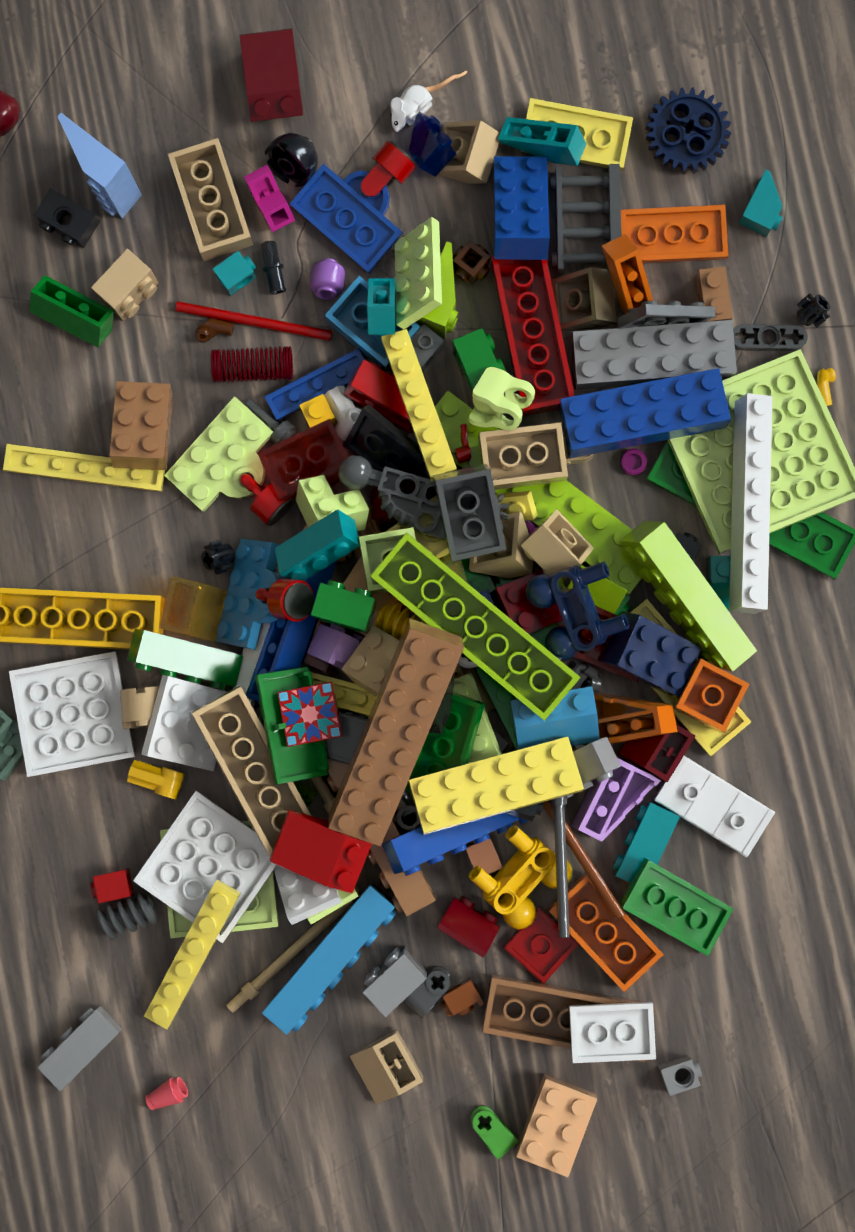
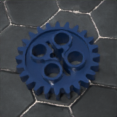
(696, 109)

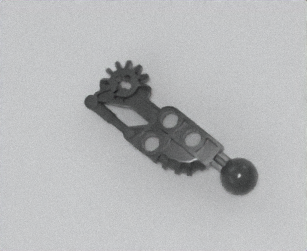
(357, 472)

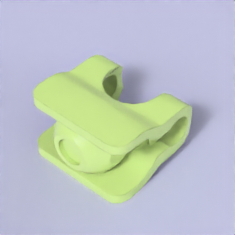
(496, 396)

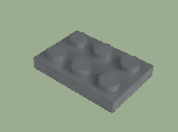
(671, 313)

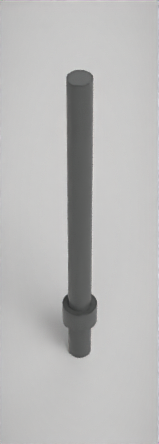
(561, 865)

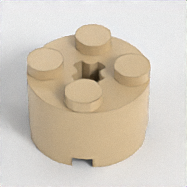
(137, 706)

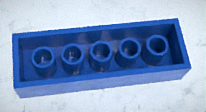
(644, 413)

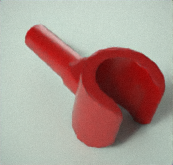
(463, 453)

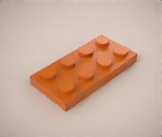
(677, 233)

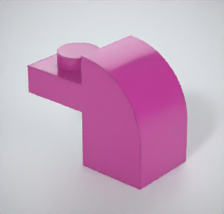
(269, 198)

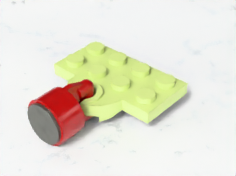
(228, 463)

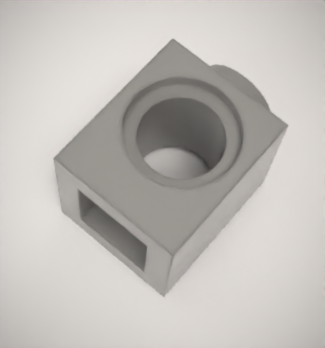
(668, 1072)

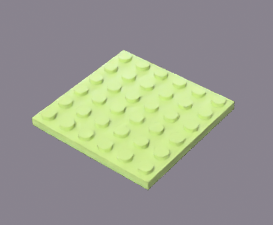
(807, 452)

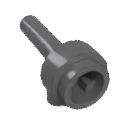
(281, 431)

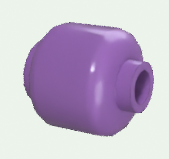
(327, 279)

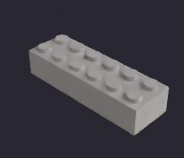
(651, 353)

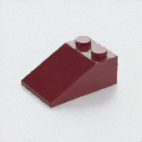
(271, 75)

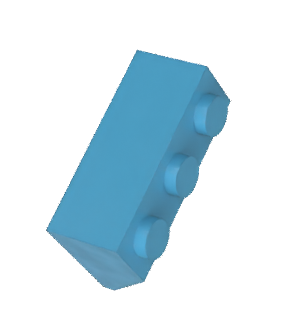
(572, 718)

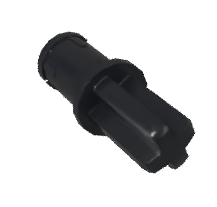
(273, 267)

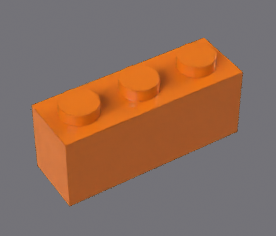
(627, 273)

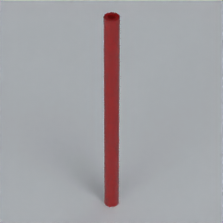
(255, 321)

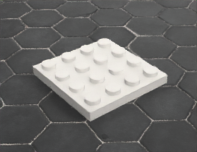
(70, 714)
(196, 852)

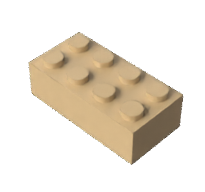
(210, 199)

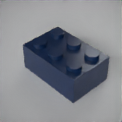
(652, 655)

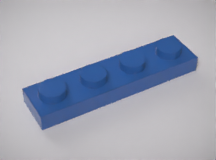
(337, 373)

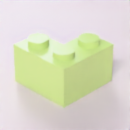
(317, 501)

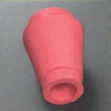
(169, 1093)

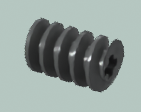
(128, 916)

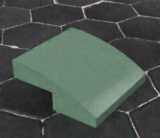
(10, 745)

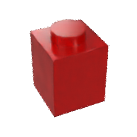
(112, 886)

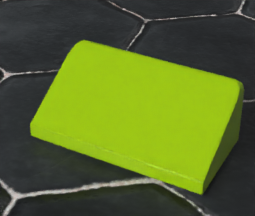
(605, 594)

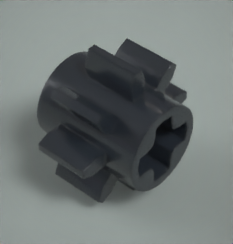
(813, 310)
(218, 556)

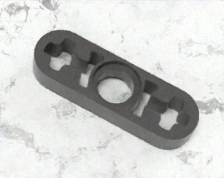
(748, 330)

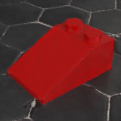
(318, 852)

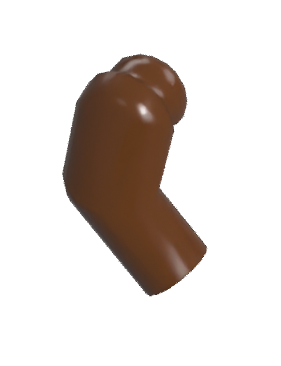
(213, 327)

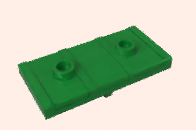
(292, 762)

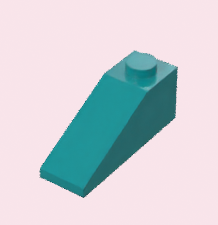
(553, 140)

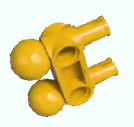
(519, 878)

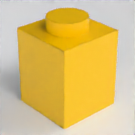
(317, 411)

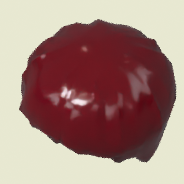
(8, 113)

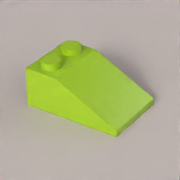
(444, 317)

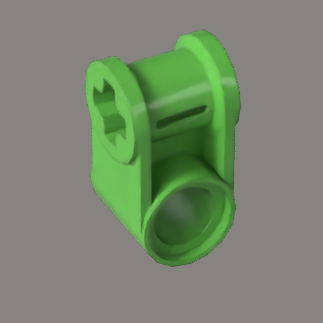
(495, 1134)

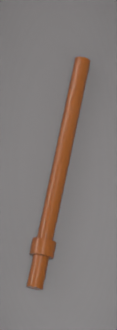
(588, 866)

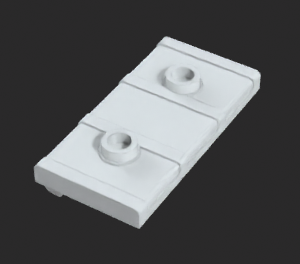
(715, 806)

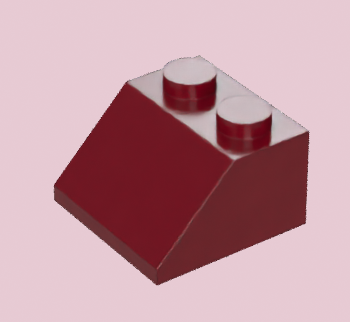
(468, 925)

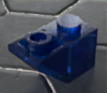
(430, 145)

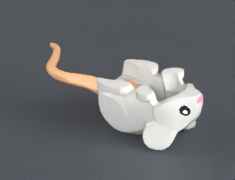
(413, 100)

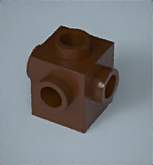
(471, 254)

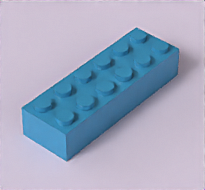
(328, 959)

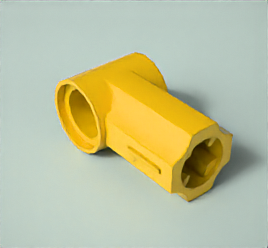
(161, 780)

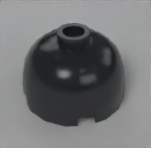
(292, 158)

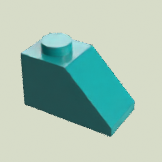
(763, 208)
(381, 306)
(719, 577)

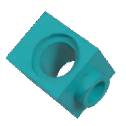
(235, 272)

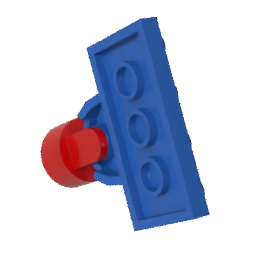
(355, 207)

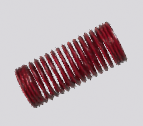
(286, 367)

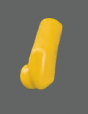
(823, 377)

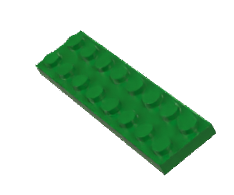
(816, 541)

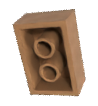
(141, 425)

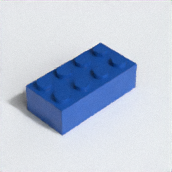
(521, 208)

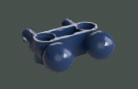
(576, 609)

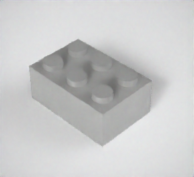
(394, 981)

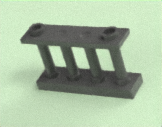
(609, 206)

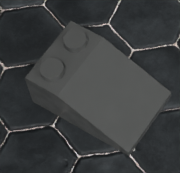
(469, 512)

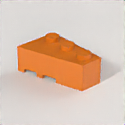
(631, 718)

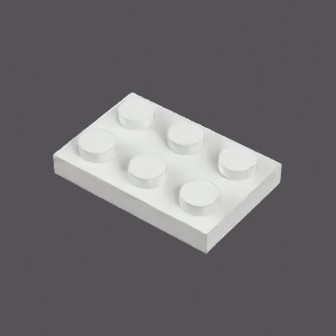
(303, 896)
(612, 1032)

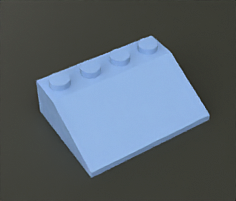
(104, 170)

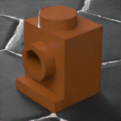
(461, 998)

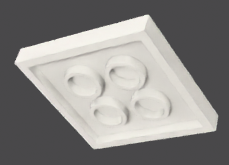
(172, 729)

